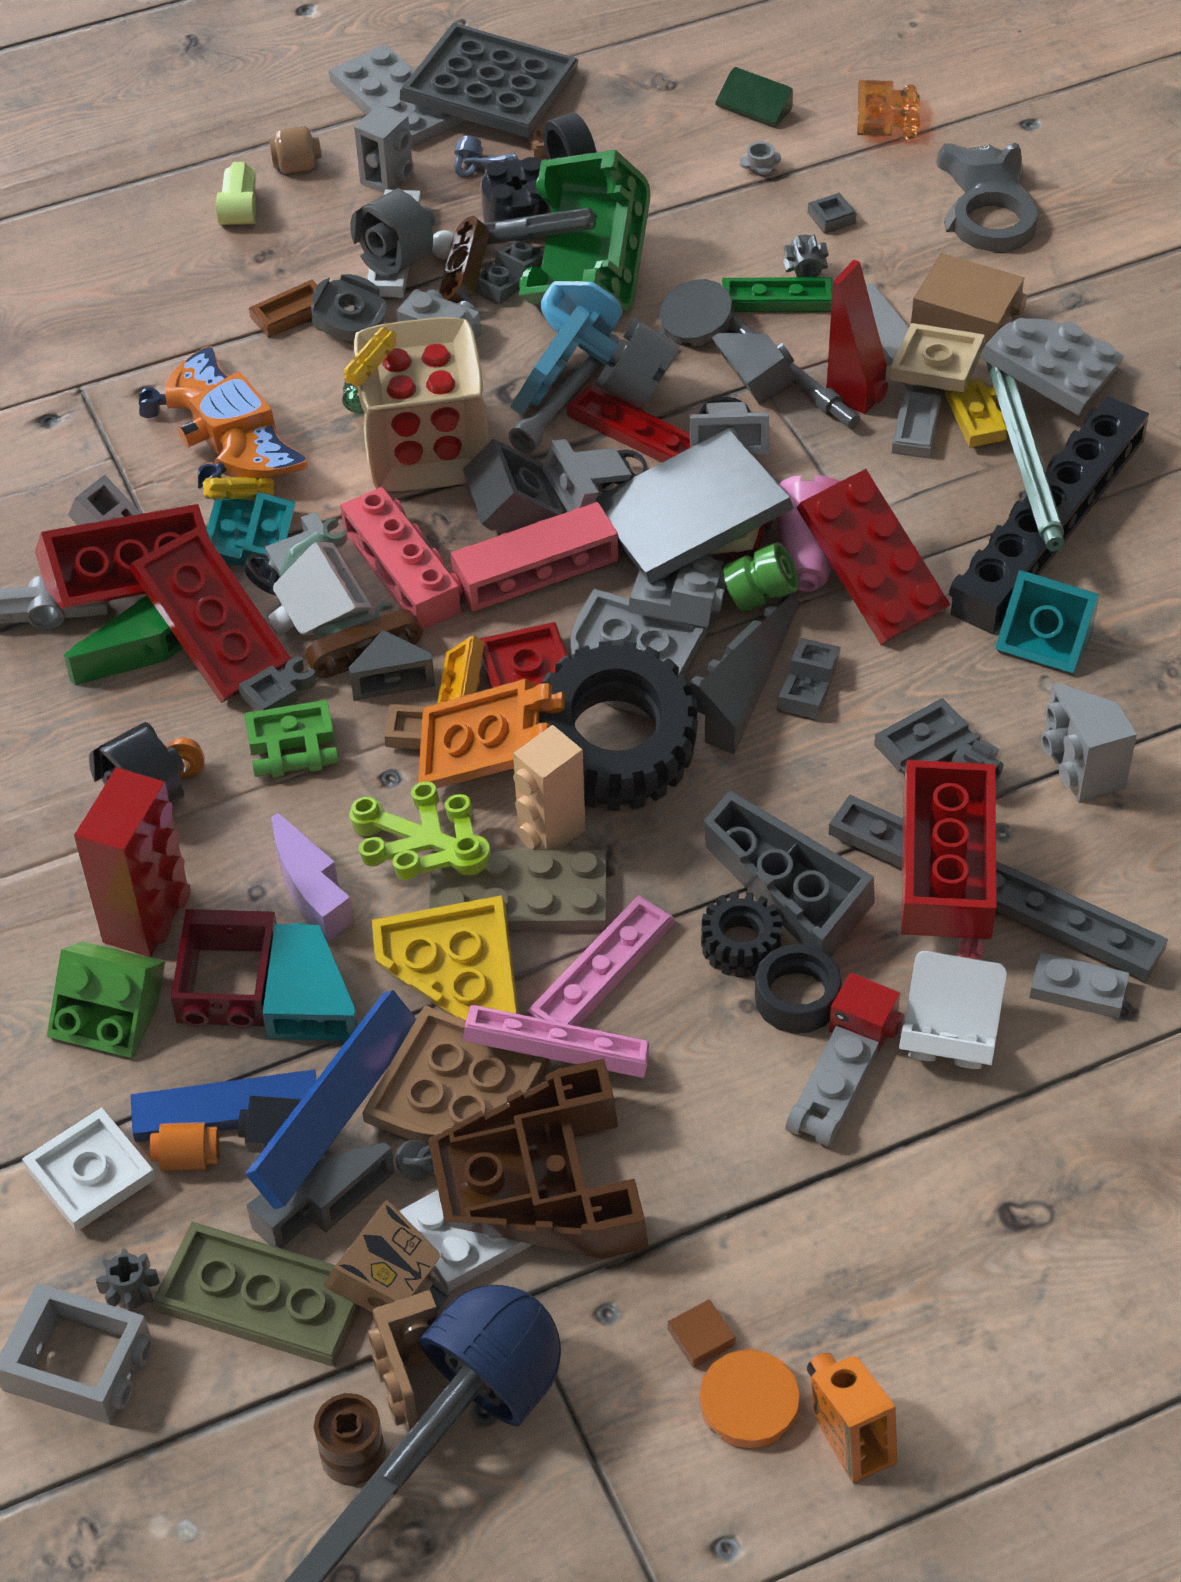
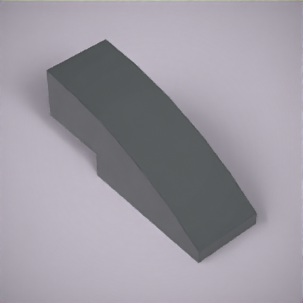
(325, 1195)

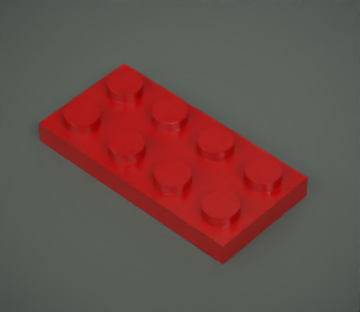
(873, 556)
(209, 612)

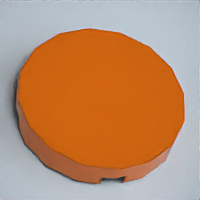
(749, 1398)

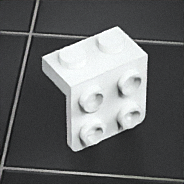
(953, 1009)

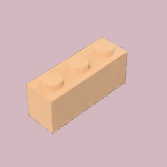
(549, 791)

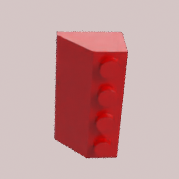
(94, 559)

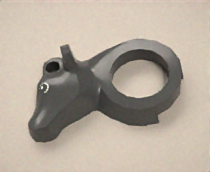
(988, 179)

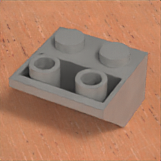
(1088, 741)

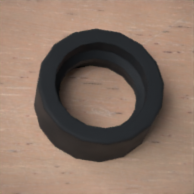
(567, 137)
(790, 960)

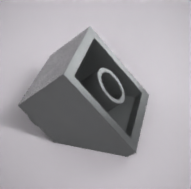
(510, 489)

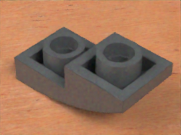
(503, 277)

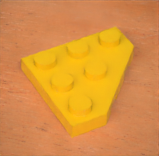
(451, 955)

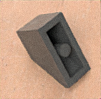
(757, 362)

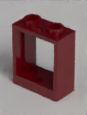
(210, 931)

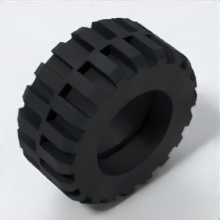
(643, 681)

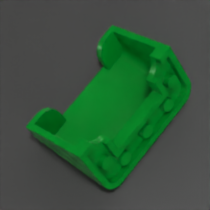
(612, 249)

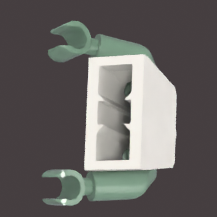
(319, 588)

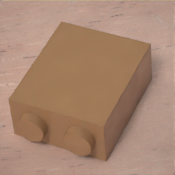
(968, 297)

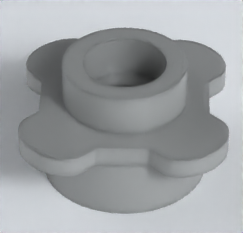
(760, 158)

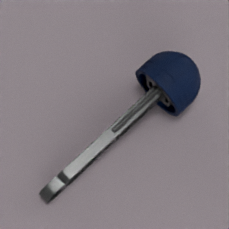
(495, 1351)

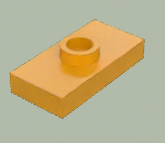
(461, 670)

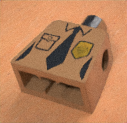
(386, 1263)

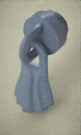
(471, 151)

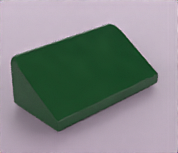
(755, 97)

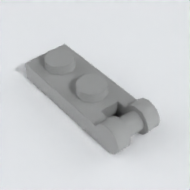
(833, 1085)

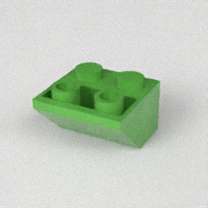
(104, 997)

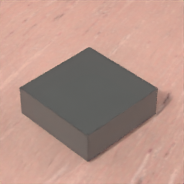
(831, 213)

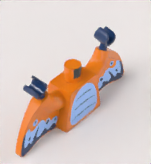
(227, 417)

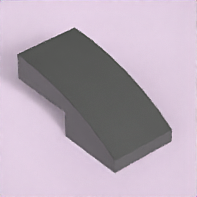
(808, 678)

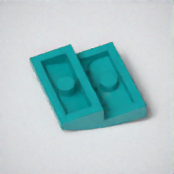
(247, 526)

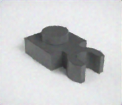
(275, 688)

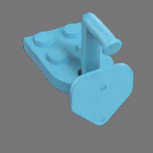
(583, 319)

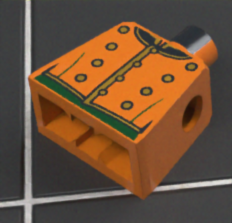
(853, 1415)

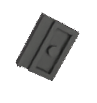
(925, 736)

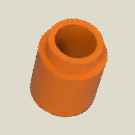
(185, 1146)

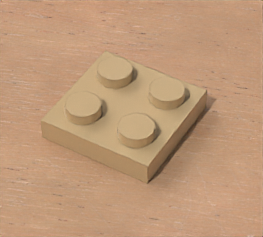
(937, 357)

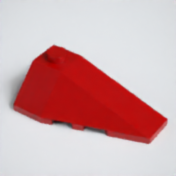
(855, 349)

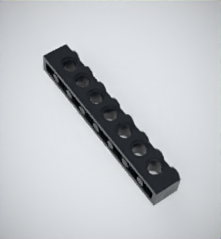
(1076, 482)

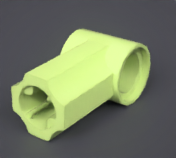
(237, 200)

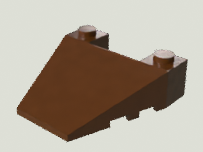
(522, 1174)

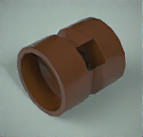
(349, 1438)

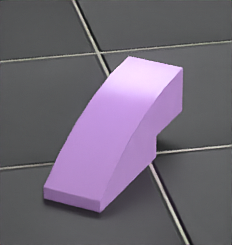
(311, 880)

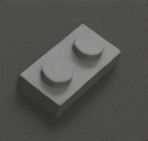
(1079, 985)

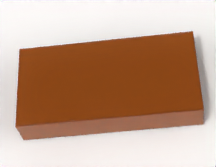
(284, 309)

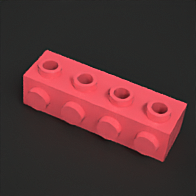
(574, 540)
(401, 557)

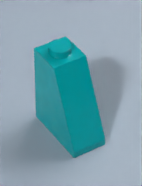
(305, 988)

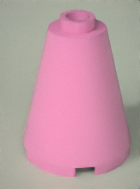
(809, 559)

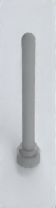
(528, 432)

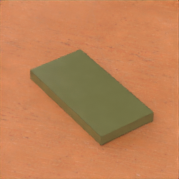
(256, 1294)

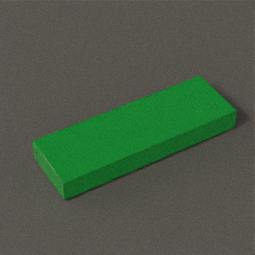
(780, 294)

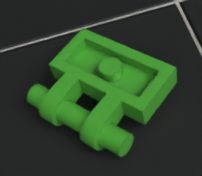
(287, 729)

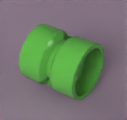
(756, 579)

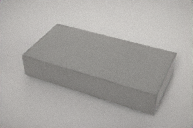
(916, 424)

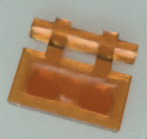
(876, 109)

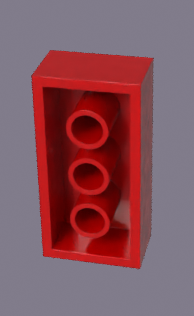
(949, 850)
(132, 862)

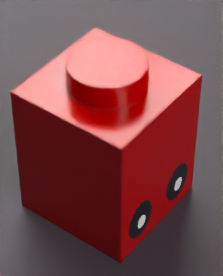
(867, 1009)

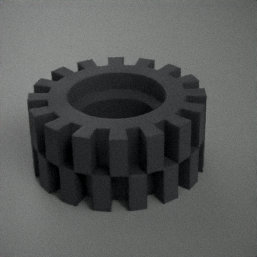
(737, 913)

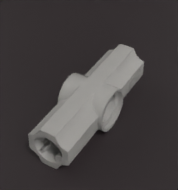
(39, 607)

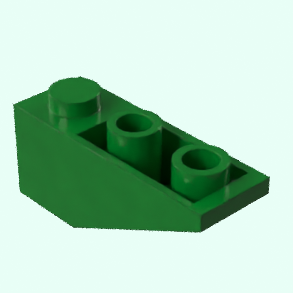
(123, 644)

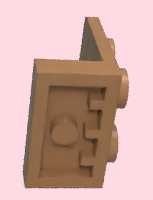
(397, 1345)

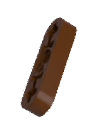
(464, 260)
(328, 653)

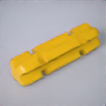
(370, 357)
(237, 487)

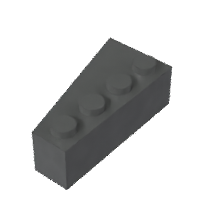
(810, 885)

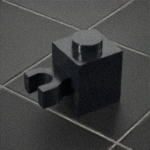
(263, 1120)

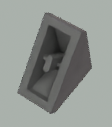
(390, 667)

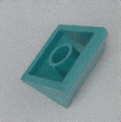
(1048, 621)

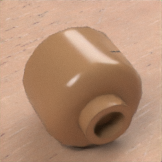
(294, 150)

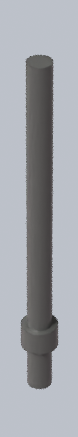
(826, 399)

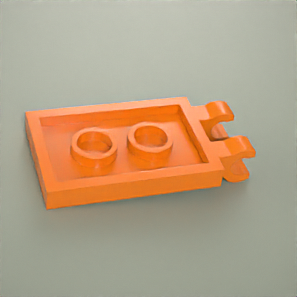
(482, 731)

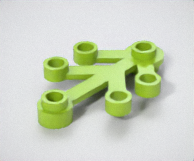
(465, 853)

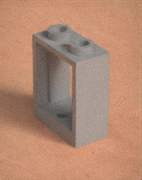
(32, 1334)

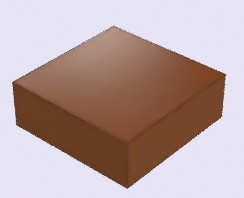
(701, 1333)

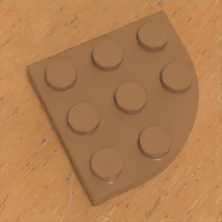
(444, 1079)

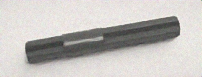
(541, 225)

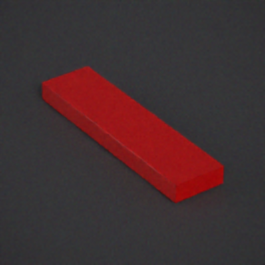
(628, 424)

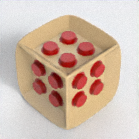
(423, 405)

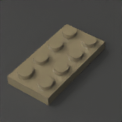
(538, 886)

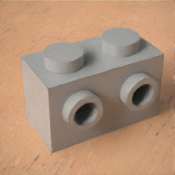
(384, 149)

